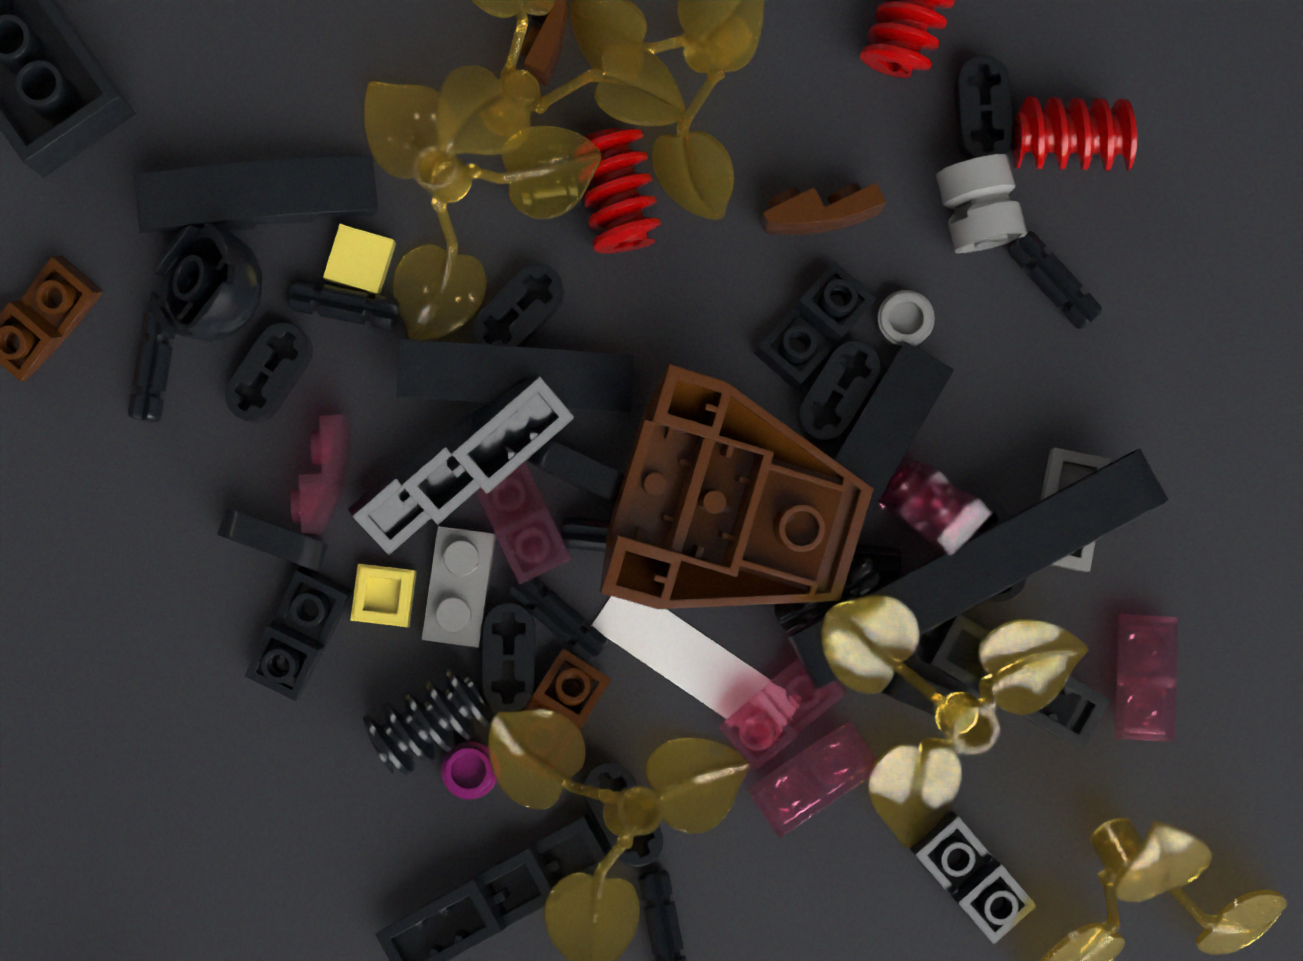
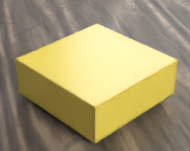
(359, 260)
(383, 595)

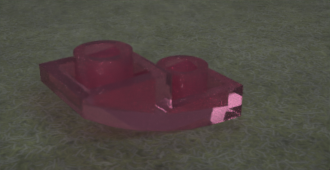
(320, 493)
(933, 507)
(524, 525)
(1146, 678)
(778, 714)
(813, 779)

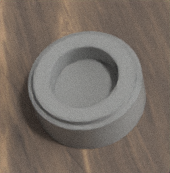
(905, 318)

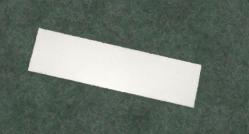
(680, 654)

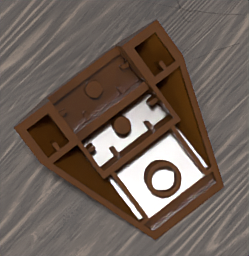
(728, 506)

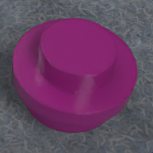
(468, 770)

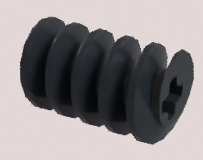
(429, 721)

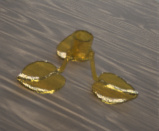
(716, 40)
(493, 116)
(545, 177)
(1026, 671)
(694, 791)
(1148, 868)

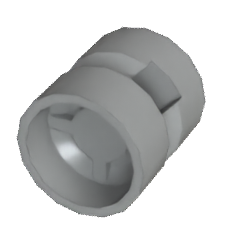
(981, 203)

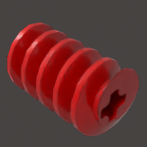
(901, 35)
(1075, 132)
(617, 195)

